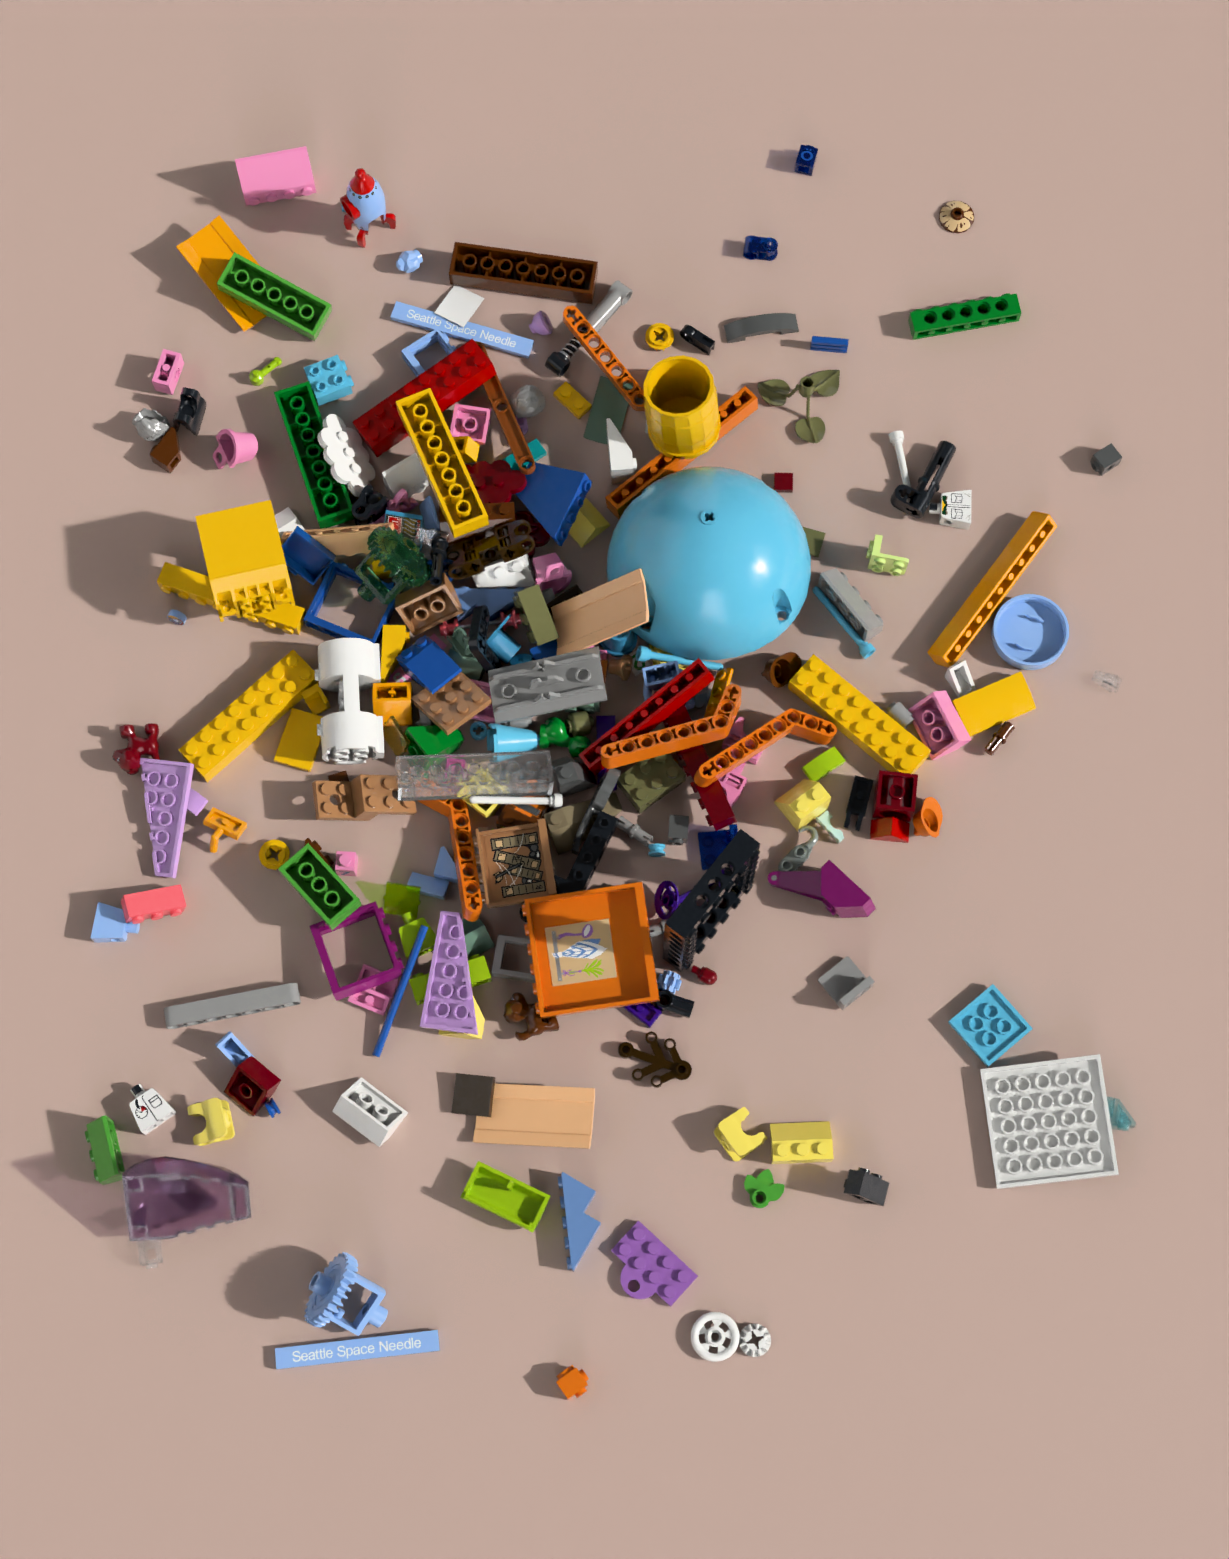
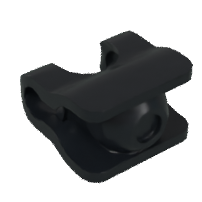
(190, 411)
(372, 505)

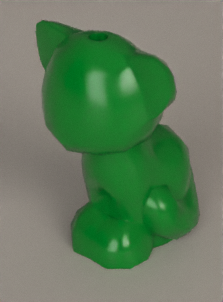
(555, 733)

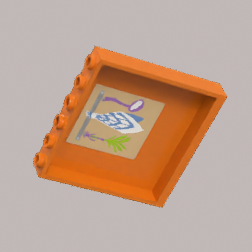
(590, 950)

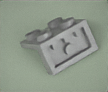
(845, 982)

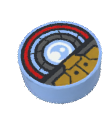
(177, 617)

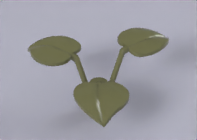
(824, 382)

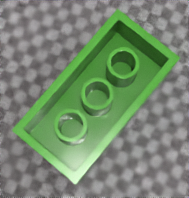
(320, 886)

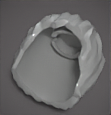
(527, 401)
(150, 424)

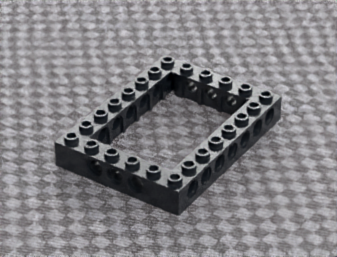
(680, 929)

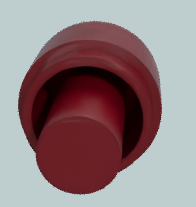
(705, 975)

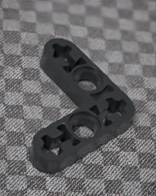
(477, 639)

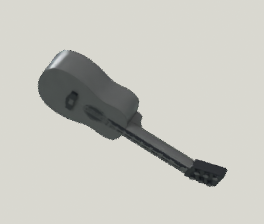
(597, 803)

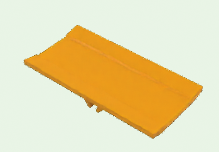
(208, 255)

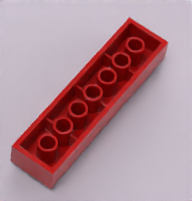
(449, 381)

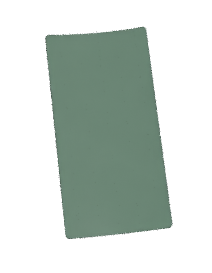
(606, 404)

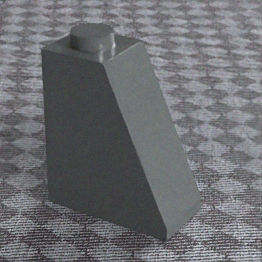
(572, 776)

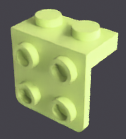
(883, 562)

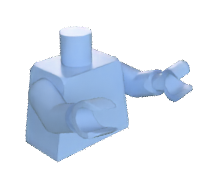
(659, 675)

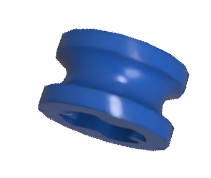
(272, 1107)

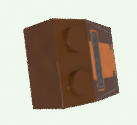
(521, 814)

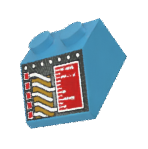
(405, 523)

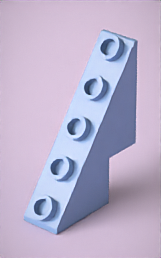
(496, 600)
(579, 1225)

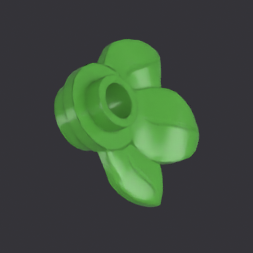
(763, 1186)

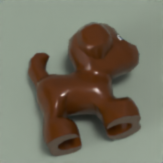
(517, 1010)

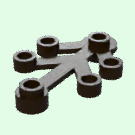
(657, 1061)

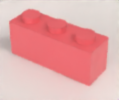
(153, 904)

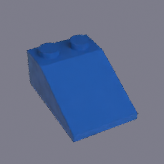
(428, 664)

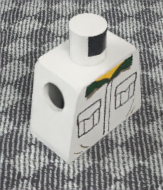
(954, 509)

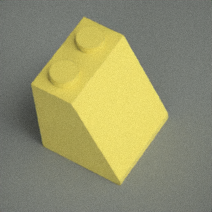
(803, 803)

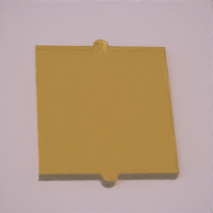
(395, 736)

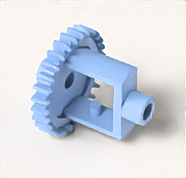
(331, 1287)

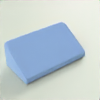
(429, 514)
(429, 885)

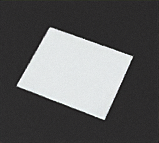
(459, 305)

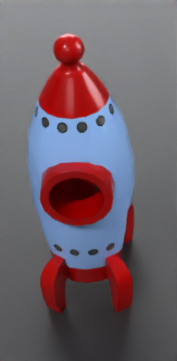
(365, 203)

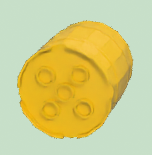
(681, 407)

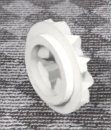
(763, 1344)

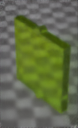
(401, 899)

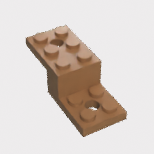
(359, 799)

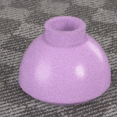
(541, 324)

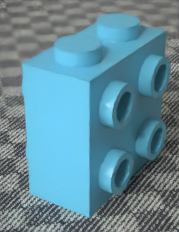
(329, 380)

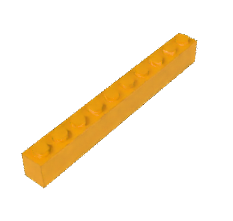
(992, 589)

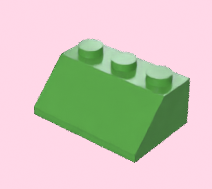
(105, 1150)

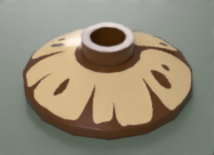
(956, 223)

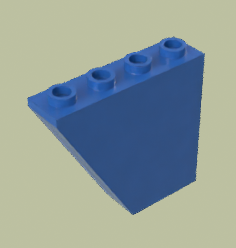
(555, 498)

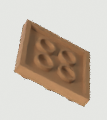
(452, 703)

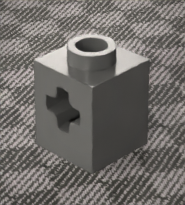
(1105, 459)
(678, 829)

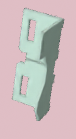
(824, 821)

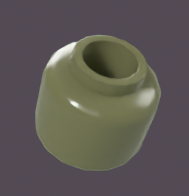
(579, 723)

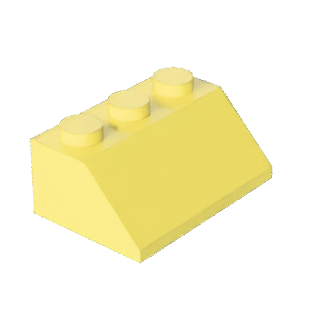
(801, 1142)

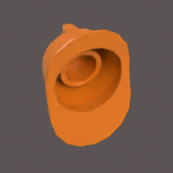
(928, 819)

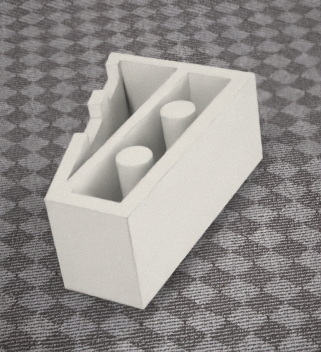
(509, 574)

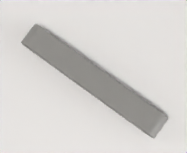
(232, 1005)

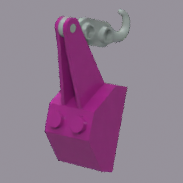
(829, 885)

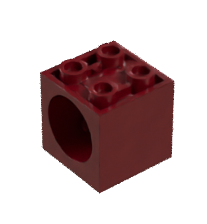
(895, 795)

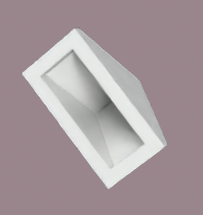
(960, 678)

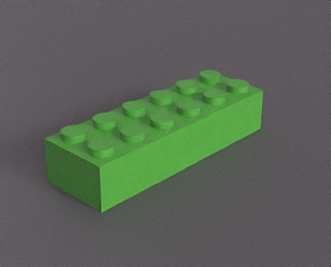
(274, 296)

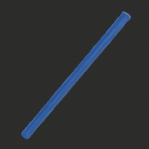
(400, 991)

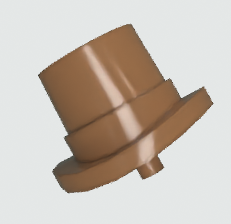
(621, 667)

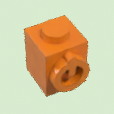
(572, 1382)

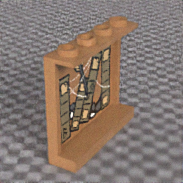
(514, 864)

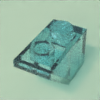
(1119, 1115)

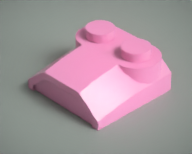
(471, 422)

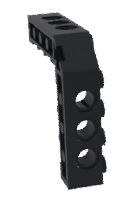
(589, 855)

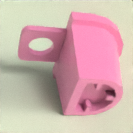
(235, 447)
(551, 573)

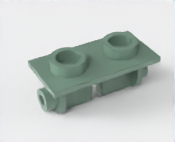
(460, 642)

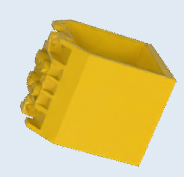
(245, 560)

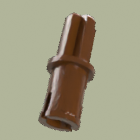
(999, 738)

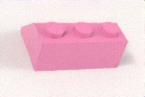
(939, 724)

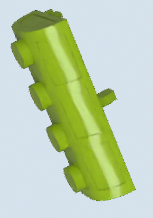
(505, 1196)

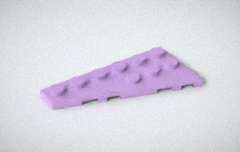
(166, 804)
(449, 989)

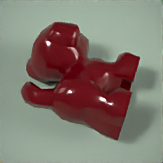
(129, 757)

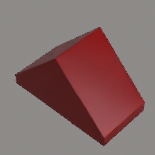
(889, 830)

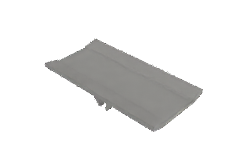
(547, 685)

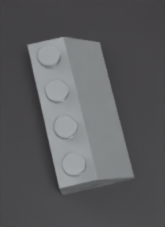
(850, 604)

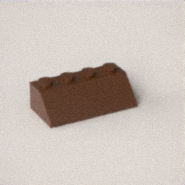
(497, 514)

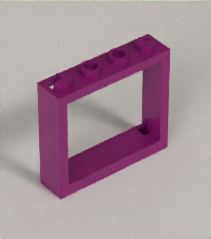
(362, 913)

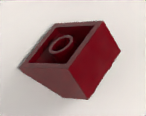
(252, 1085)

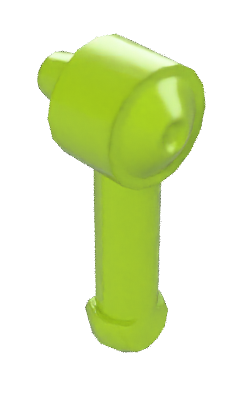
(256, 376)

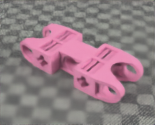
(733, 782)

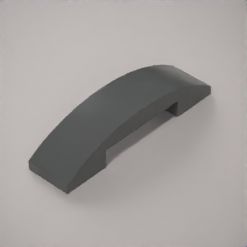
(759, 325)

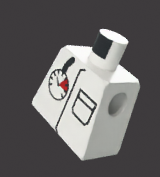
(149, 1108)

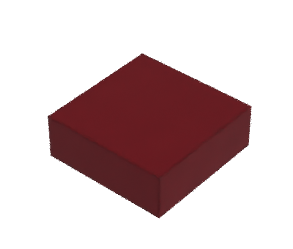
(783, 482)

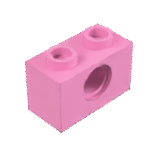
(167, 372)

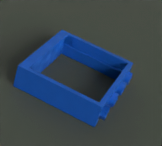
(334, 630)

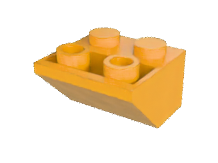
(393, 700)

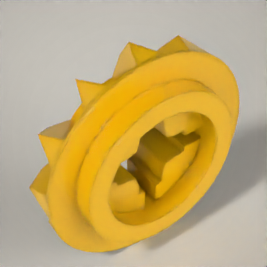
(659, 329)
(276, 846)

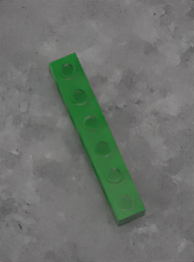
(957, 323)

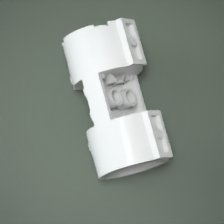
(347, 668)

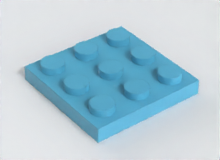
(990, 1025)

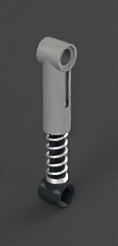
(617, 295)

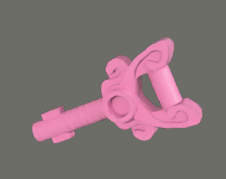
(393, 505)

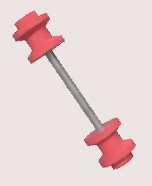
(448, 629)

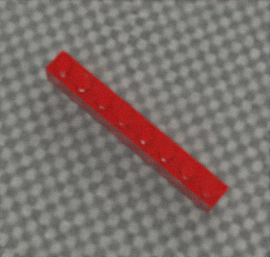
(651, 711)

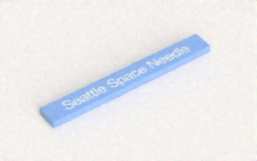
(487, 336)
(357, 1349)

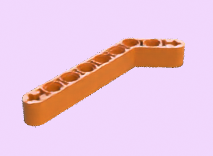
(600, 350)
(820, 732)
(615, 754)
(463, 866)

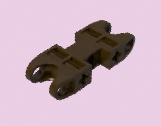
(490, 549)

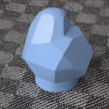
(409, 261)

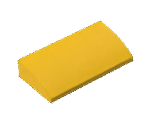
(994, 704)

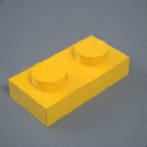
(572, 400)

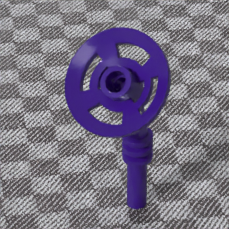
(669, 898)

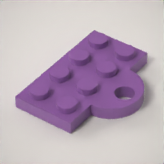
(651, 1266)

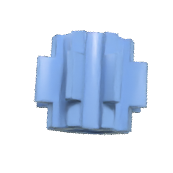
(669, 981)

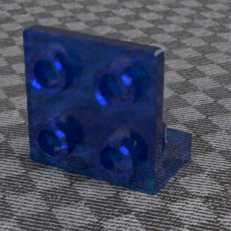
(713, 843)

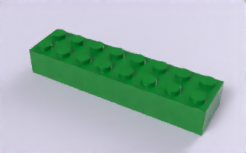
(303, 424)

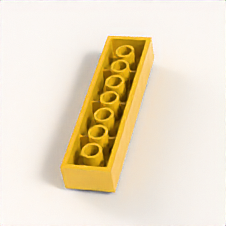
(442, 463)
(249, 716)
(858, 717)

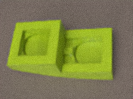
(823, 764)

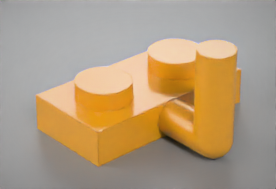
(223, 824)

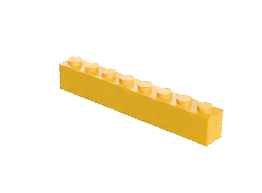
(198, 587)

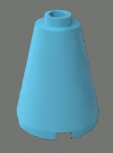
(511, 739)

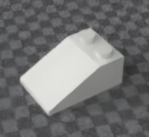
(620, 455)

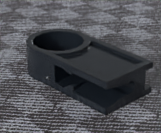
(697, 339)

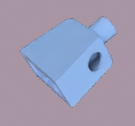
(111, 925)

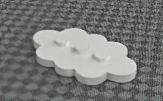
(345, 454)

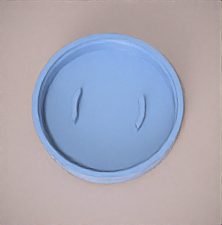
(1030, 632)

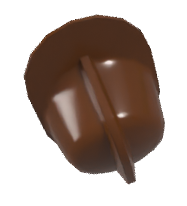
(782, 669)

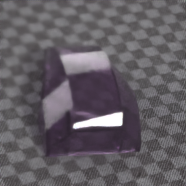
(181, 1195)

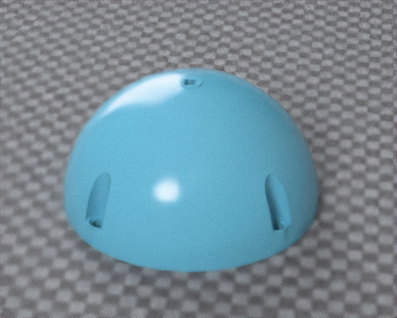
(715, 561)

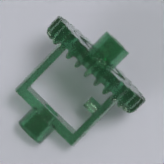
(398, 556)

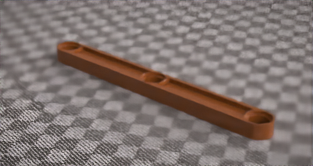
(508, 422)

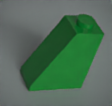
(432, 740)

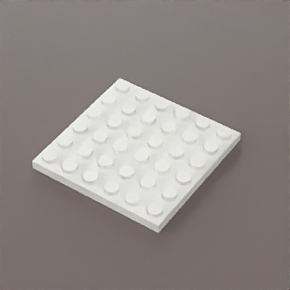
(1049, 1122)

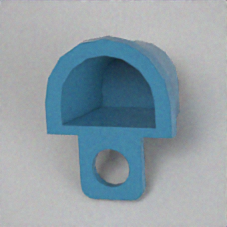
(502, 643)
(621, 644)

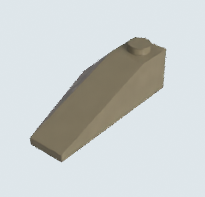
(566, 820)

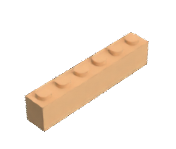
(344, 540)

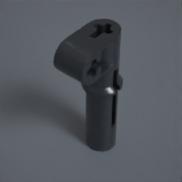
(919, 498)

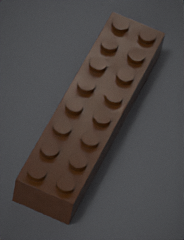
(523, 272)

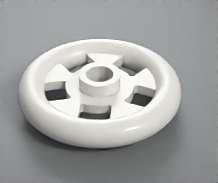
(699, 1328)

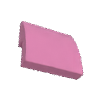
(378, 997)

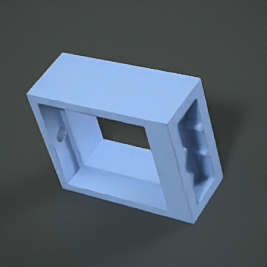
(423, 343)

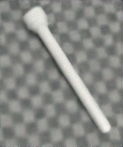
(896, 439)
(553, 800)

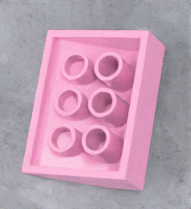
(276, 176)

